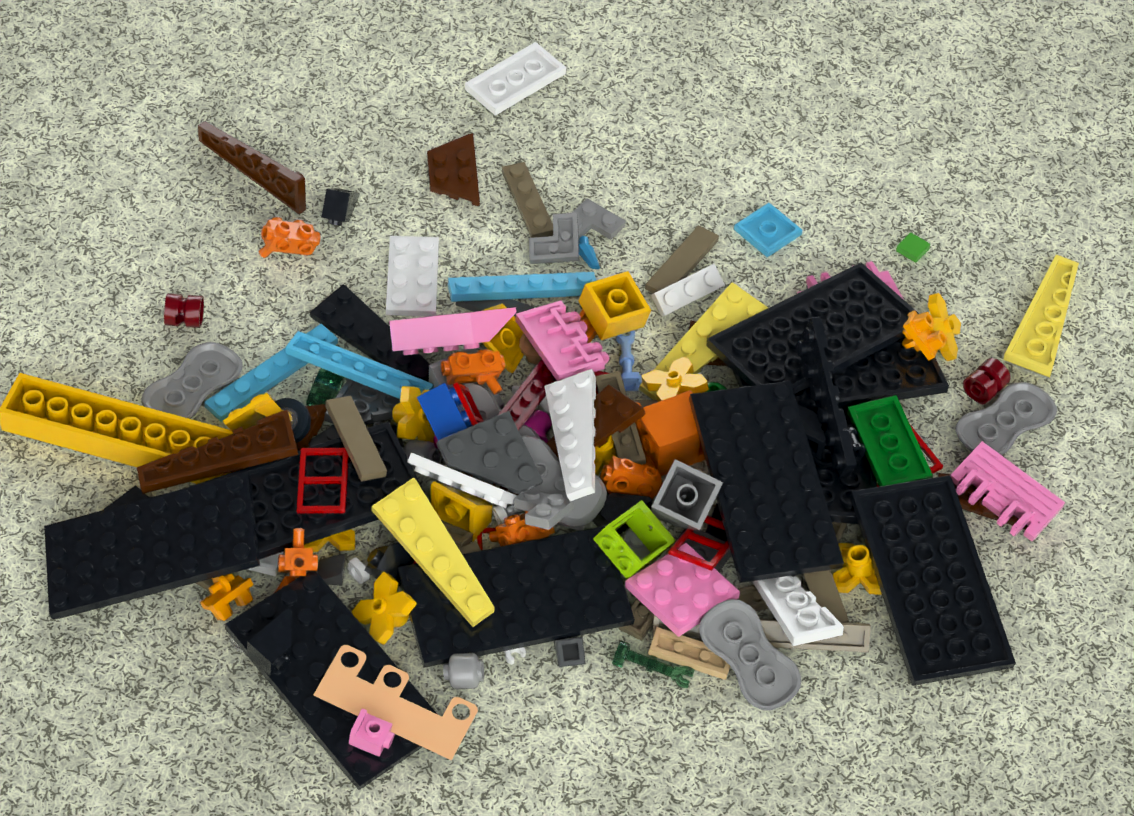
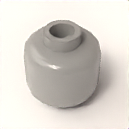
(422, 448)
(464, 671)

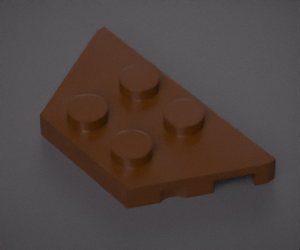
(454, 170)

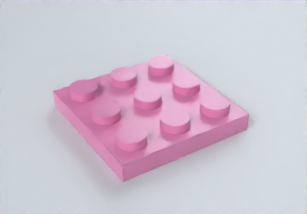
(680, 590)

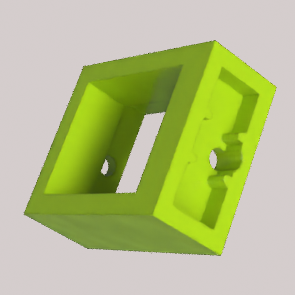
(638, 519)

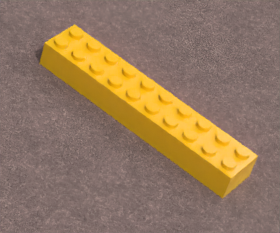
(99, 423)

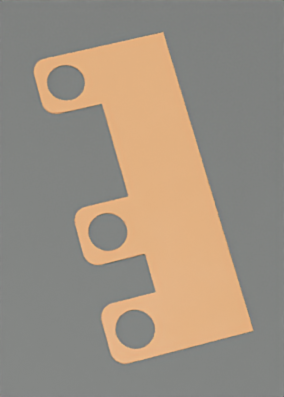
(347, 691)

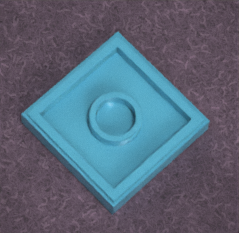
(768, 229)

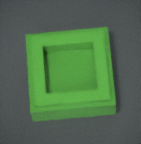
(913, 247)

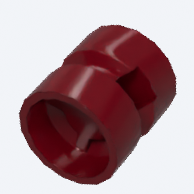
(183, 310)
(986, 381)

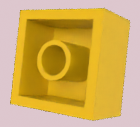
(614, 305)

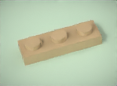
(687, 652)

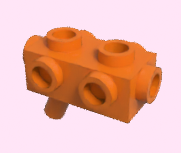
(288, 237)
(479, 367)
(631, 478)
(516, 531)
(297, 560)

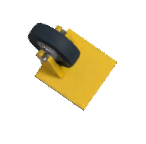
(264, 406)

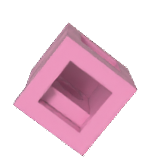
(374, 741)

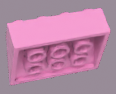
(447, 330)

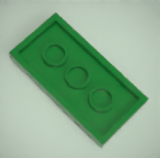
(889, 441)

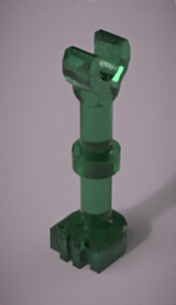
(624, 653)

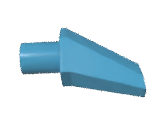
(587, 253)

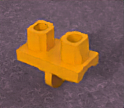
(920, 337)
(224, 591)

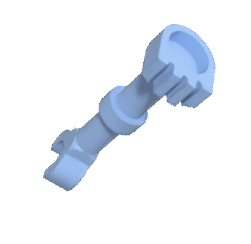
(630, 379)

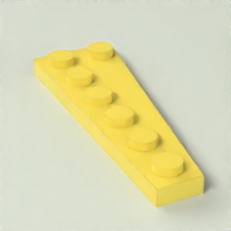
(728, 309)
(1041, 327)
(428, 542)

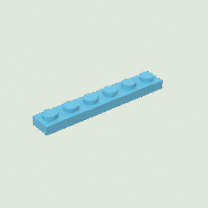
(518, 286)
(352, 365)
(261, 378)

